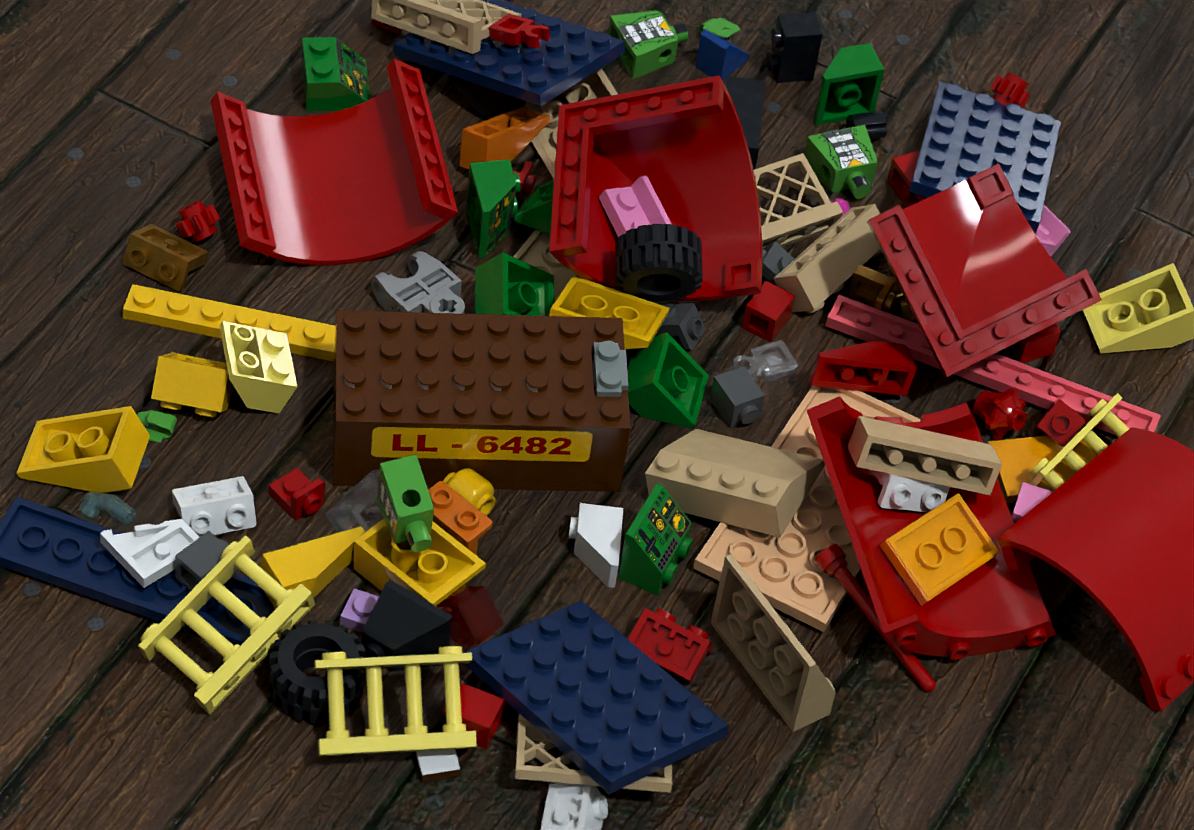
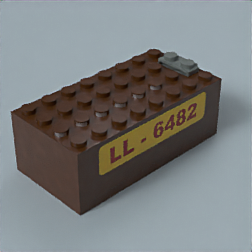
(482, 392)

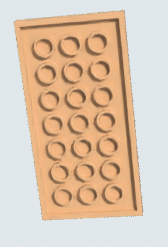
(785, 565)

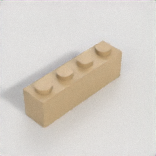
(830, 260)
(924, 455)

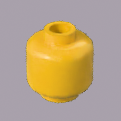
(473, 488)

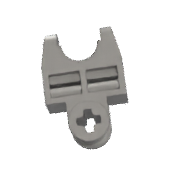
(429, 290)

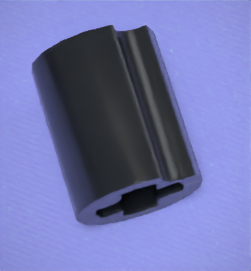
(874, 122)

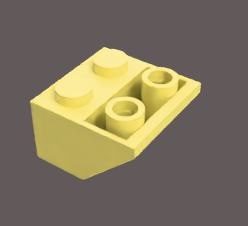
(259, 365)

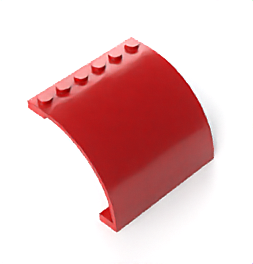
(339, 180)
(1129, 543)

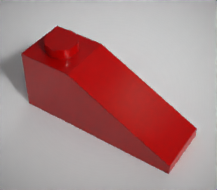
(866, 367)

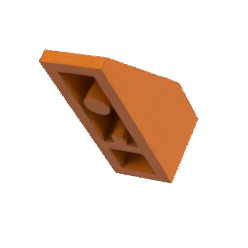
(501, 136)

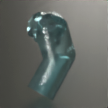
(110, 503)

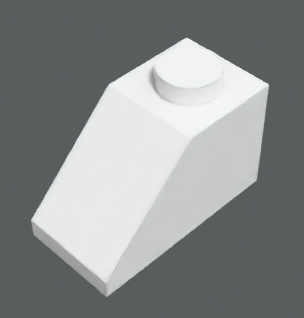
(598, 539)

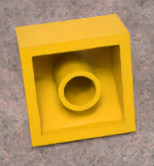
(192, 383)

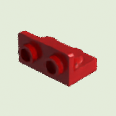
(669, 644)

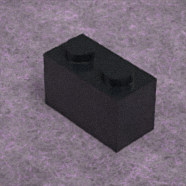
(795, 47)

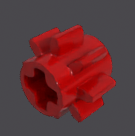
(1010, 90)
(197, 221)

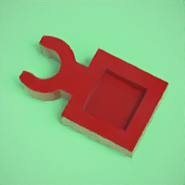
(516, 29)

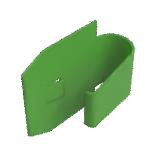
(716, 26)
(160, 424)

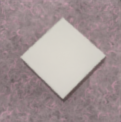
(437, 764)

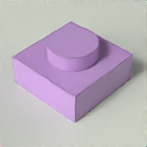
(358, 609)

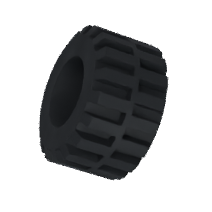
(659, 262)
(297, 651)

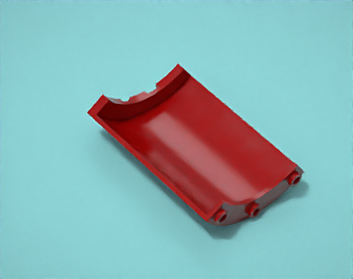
(976, 615)

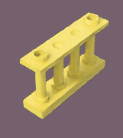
(1101, 412)
(238, 660)
(377, 737)

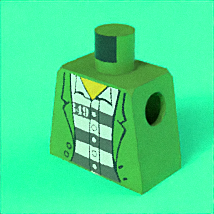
(647, 39)
(843, 160)
(406, 502)

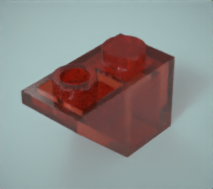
(472, 614)

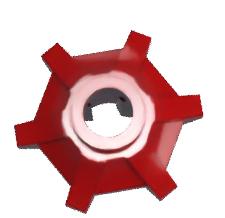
(1000, 411)

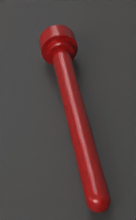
(833, 562)

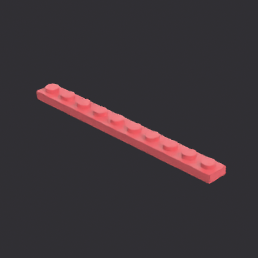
(993, 372)

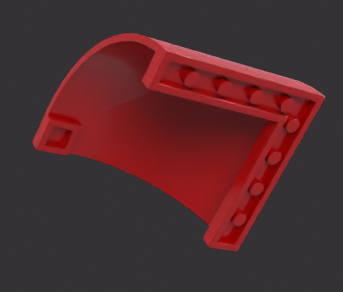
(696, 161)
(976, 270)

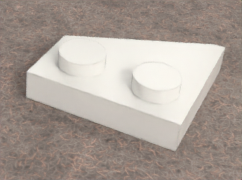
(150, 549)

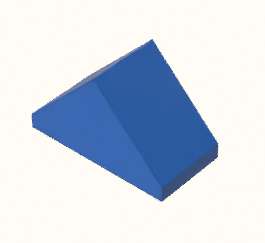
(718, 55)

